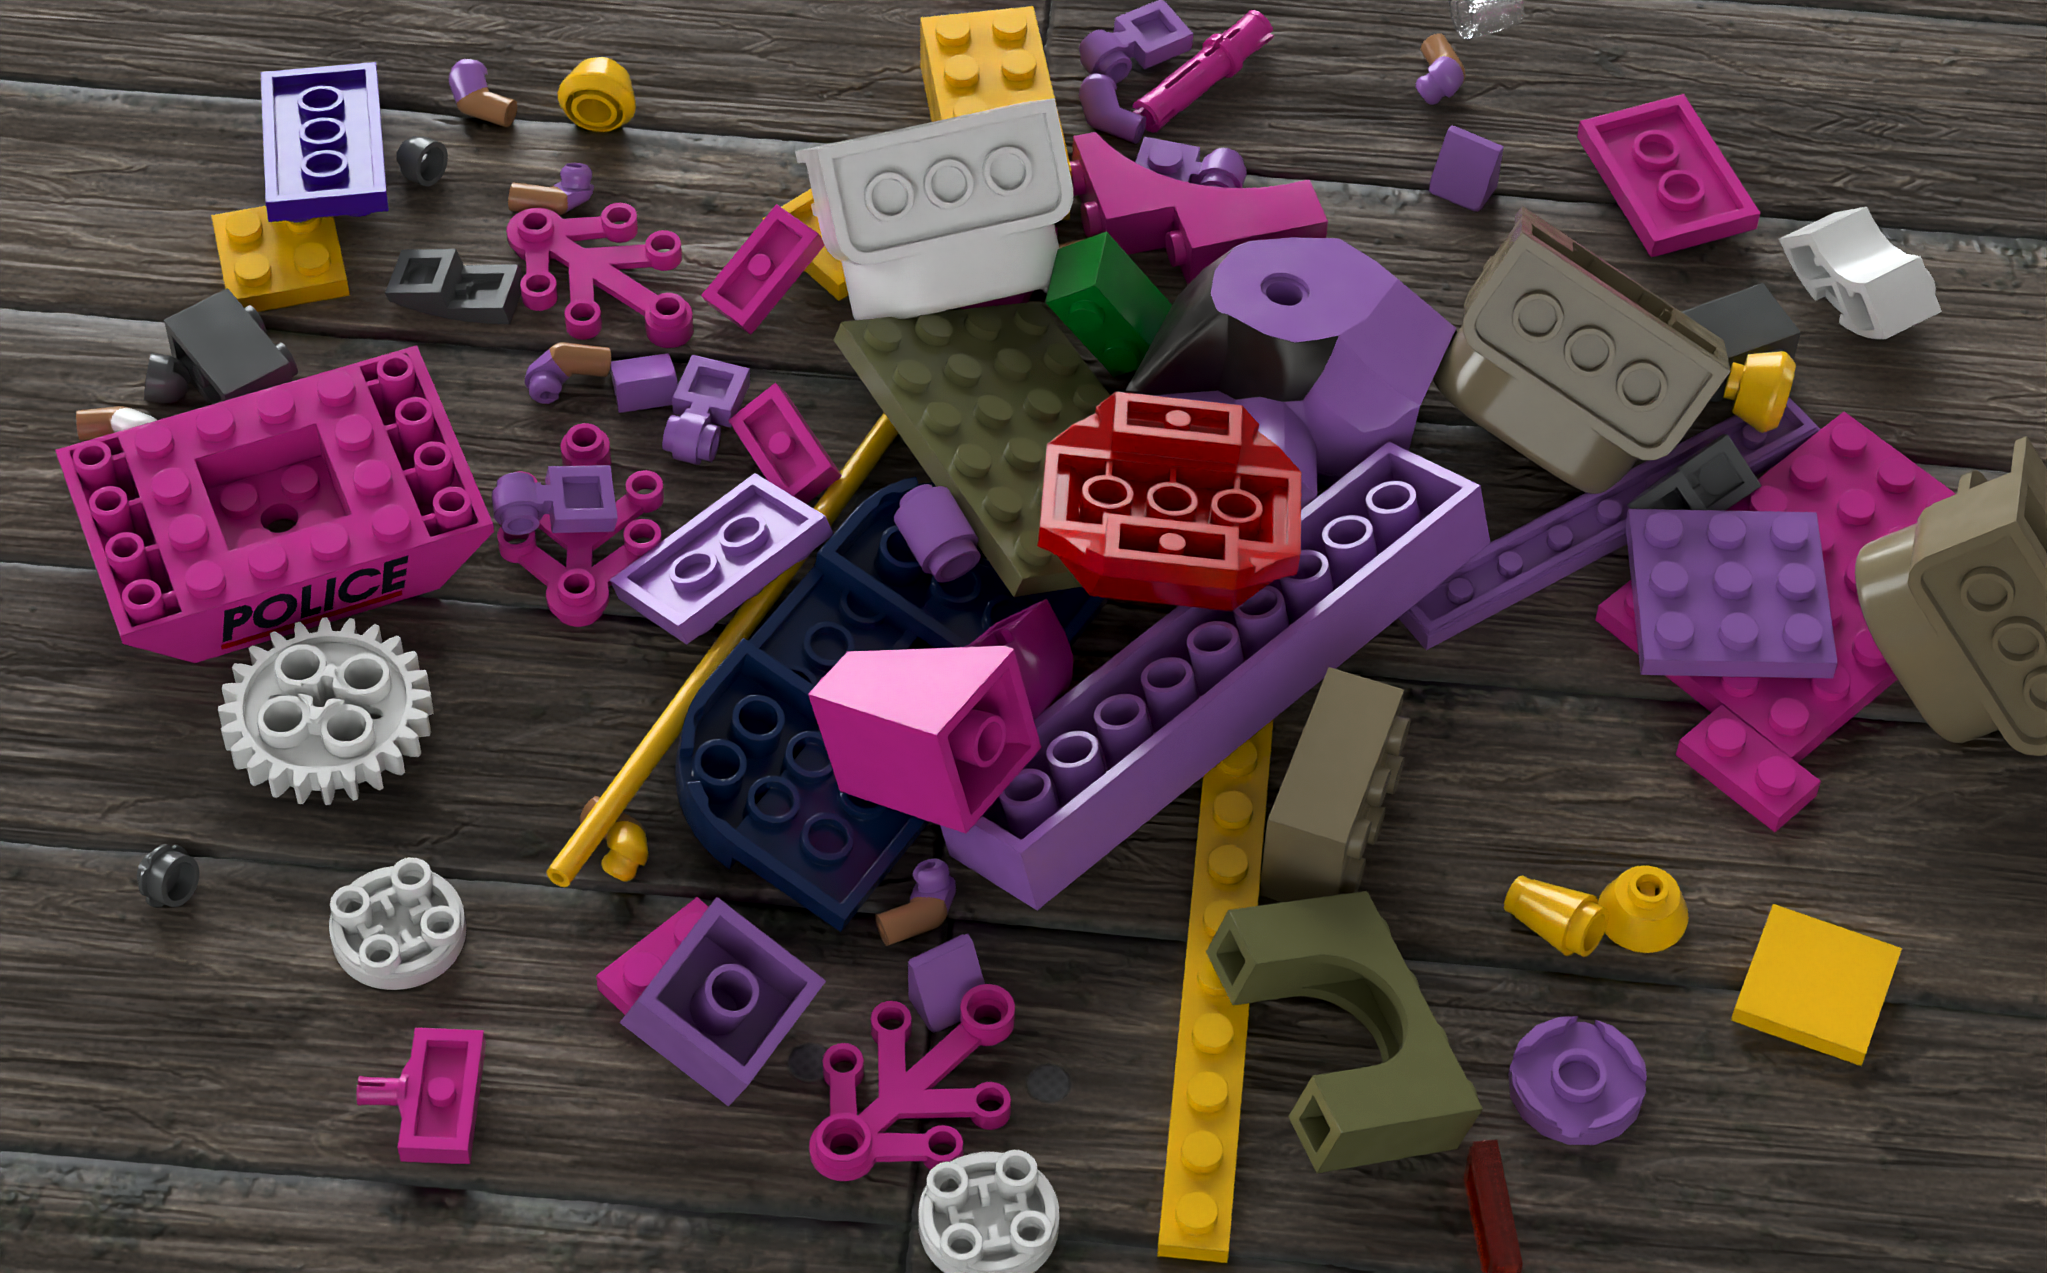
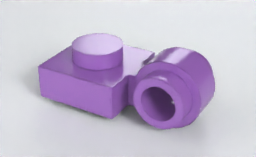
(1146, 33)
(1182, 162)
(705, 395)
(573, 497)

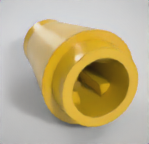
(1558, 914)

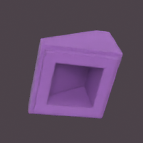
(1466, 169)
(643, 382)
(941, 979)

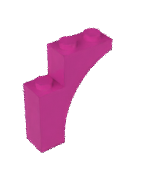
(1189, 219)

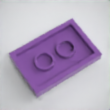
(721, 558)

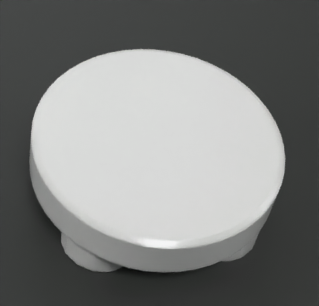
(397, 926)
(988, 1214)

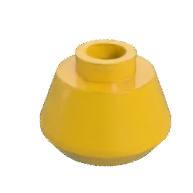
(598, 95)
(1761, 388)
(1644, 910)

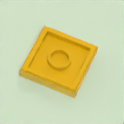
(1816, 984)

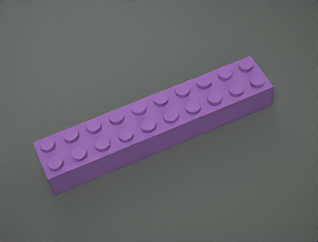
(1216, 677)

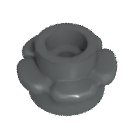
(167, 876)

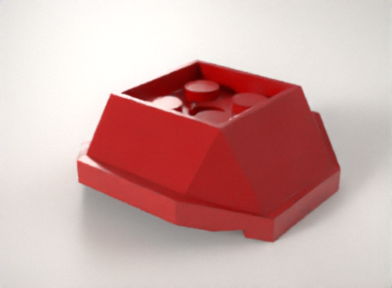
(1171, 503)

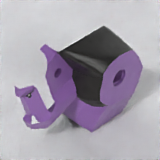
(1308, 343)

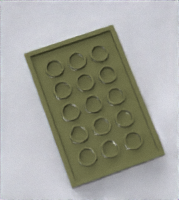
(977, 408)

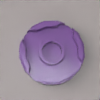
(1577, 1081)

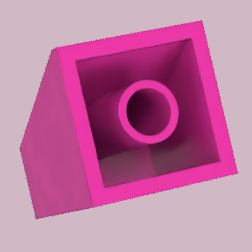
(927, 729)

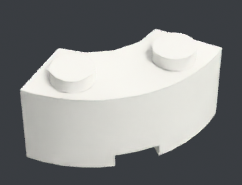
(1862, 274)

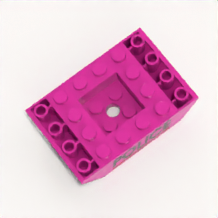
(343, 453)

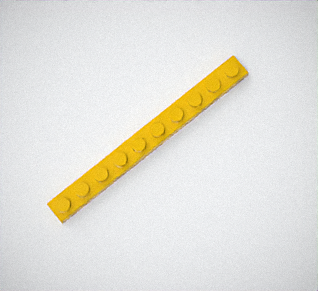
(1211, 1029)

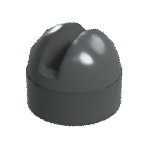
(422, 160)
(166, 379)

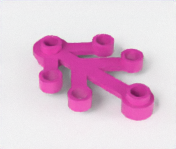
(543, 235)
(588, 447)
(910, 1092)

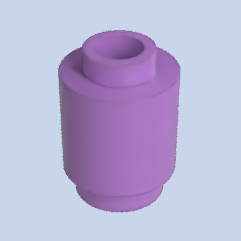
(937, 532)

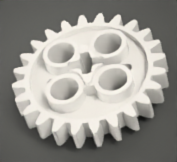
(324, 693)

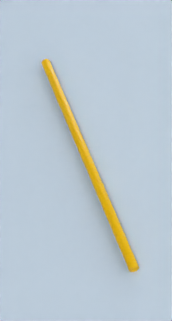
(741, 626)

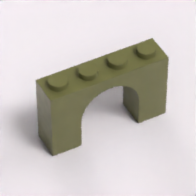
(1346, 955)

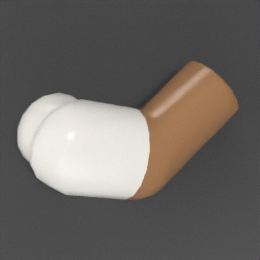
(105, 421)

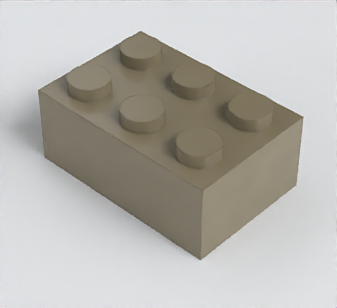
(1335, 790)

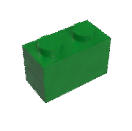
(1106, 302)

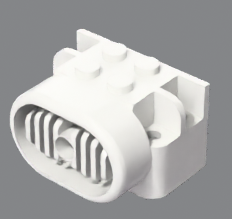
(944, 209)

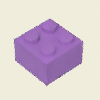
(723, 1002)

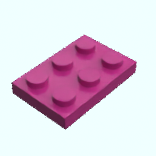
(1668, 175)

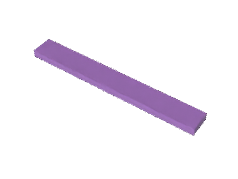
(1578, 533)

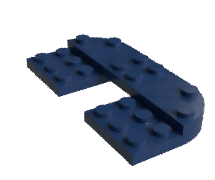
(750, 744)

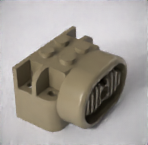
(1576, 360)
(1966, 606)

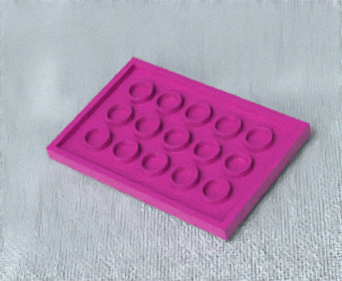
(1859, 495)

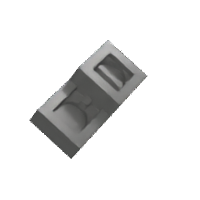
(444, 287)
(1705, 481)

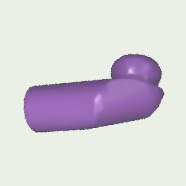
(1103, 110)

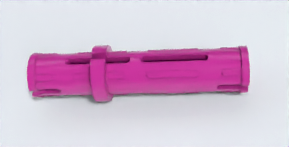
(1220, 57)

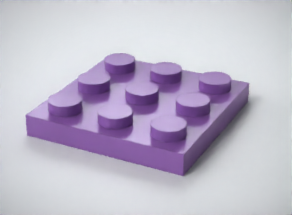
(1730, 593)

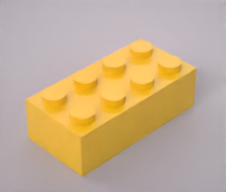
(983, 62)

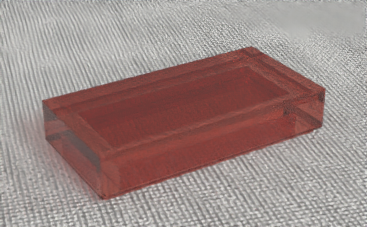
(1491, 1209)

